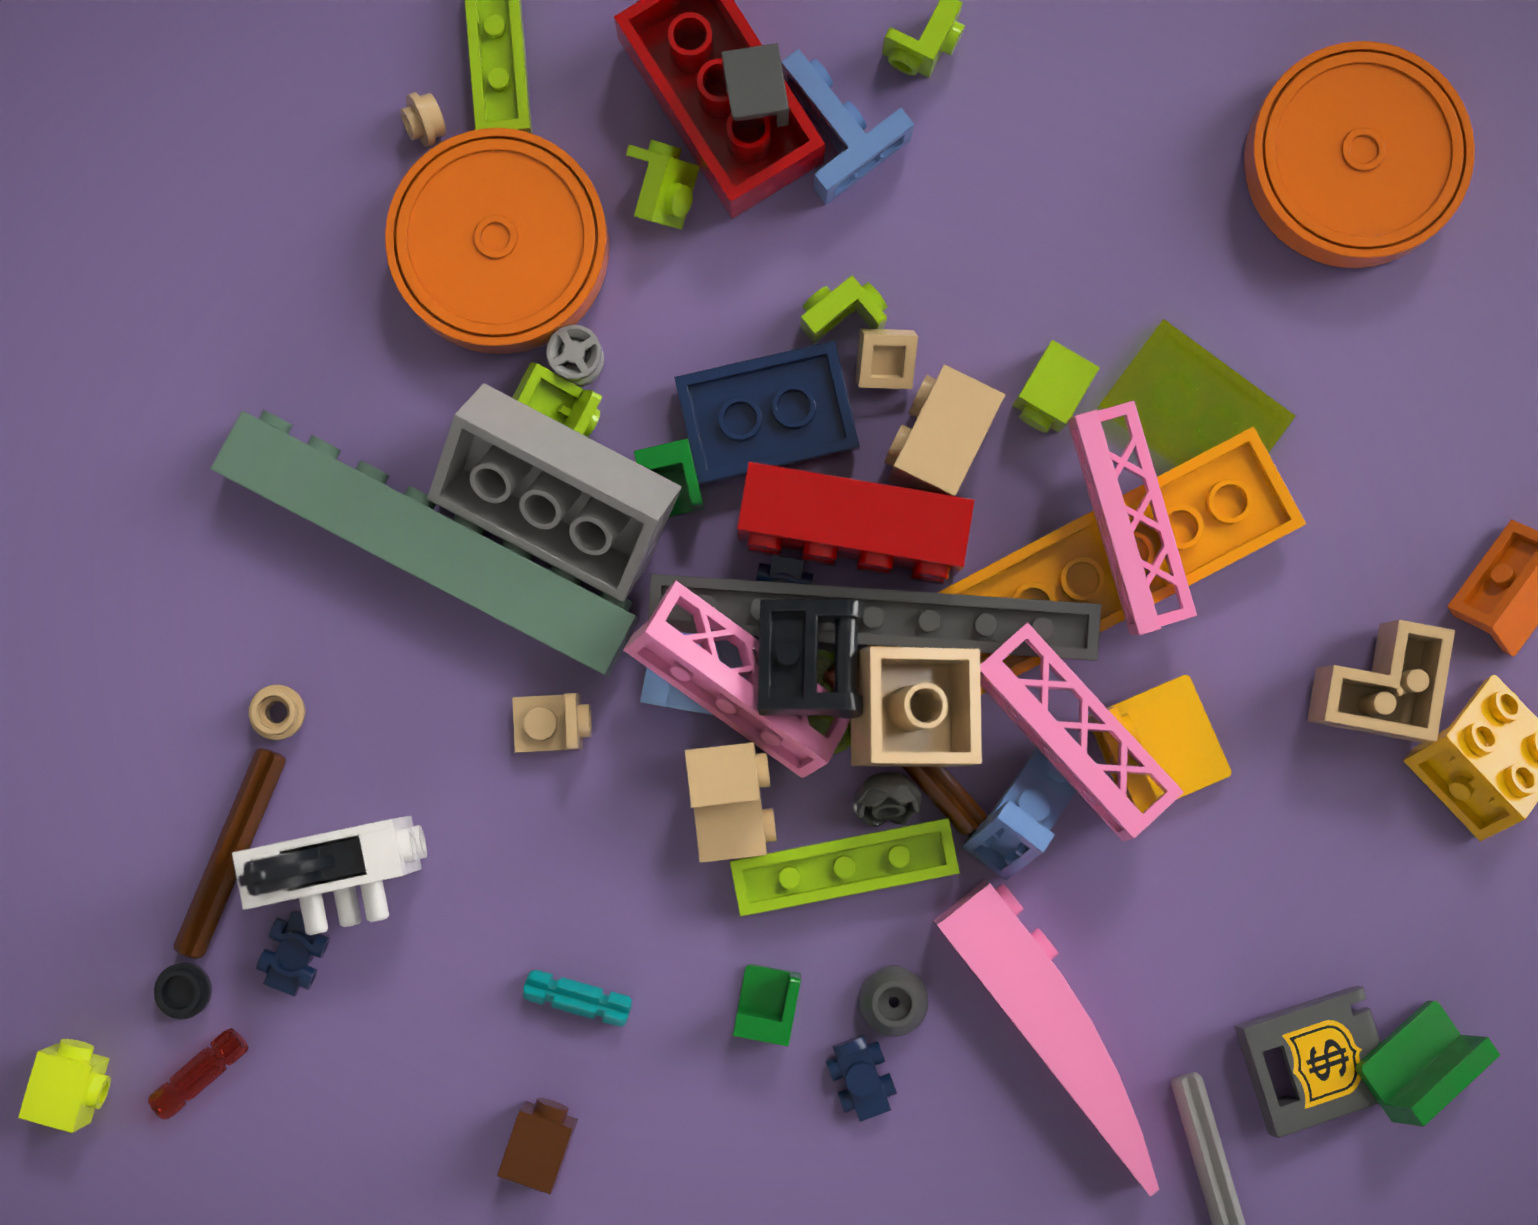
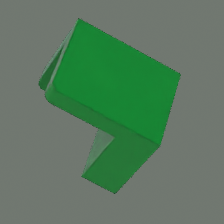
(676, 464)
(767, 1004)

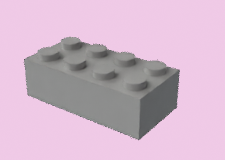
(552, 491)

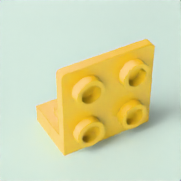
(1174, 733)
(1484, 761)

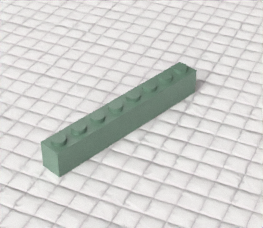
(424, 542)

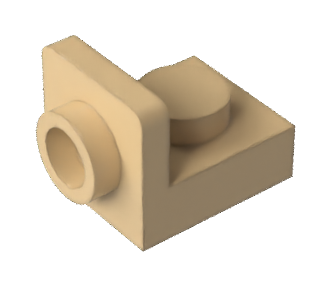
(550, 722)

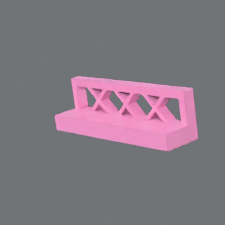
(1114, 521)
(723, 689)
(1062, 750)

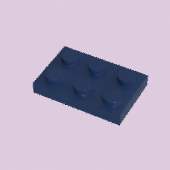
(767, 412)

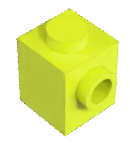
(66, 1086)

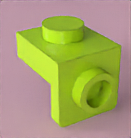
(939, 36)
(666, 185)
(829, 308)
(559, 399)

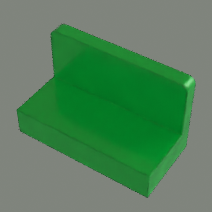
(1424, 1065)

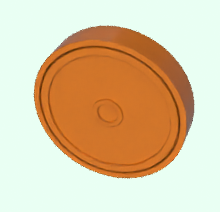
(1359, 154)
(497, 240)

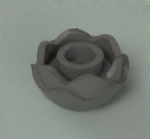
(887, 798)
(888, 983)

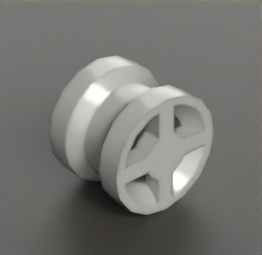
(570, 345)

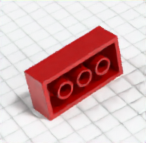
(680, 59)
(854, 521)

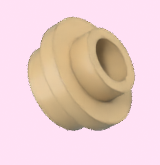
(423, 118)
(260, 712)

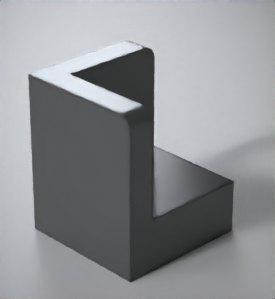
(756, 83)

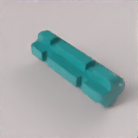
(577, 998)

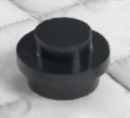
(182, 990)

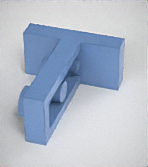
(843, 127)
(1022, 818)

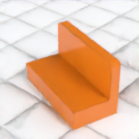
(1503, 589)

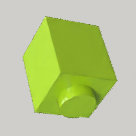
(1054, 388)

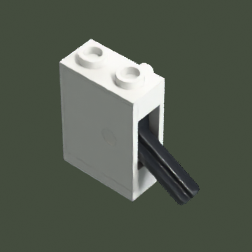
(332, 863)

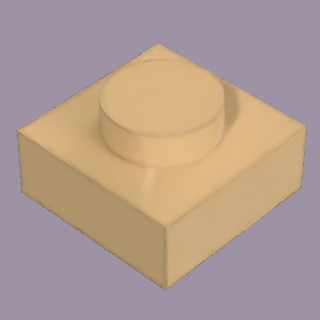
(886, 358)

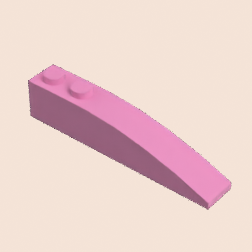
(1045, 1010)

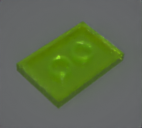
(1192, 398)

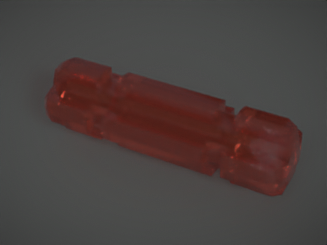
(198, 1074)

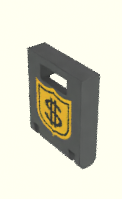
(1321, 1051)

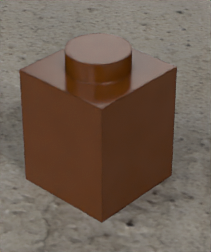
(538, 1145)

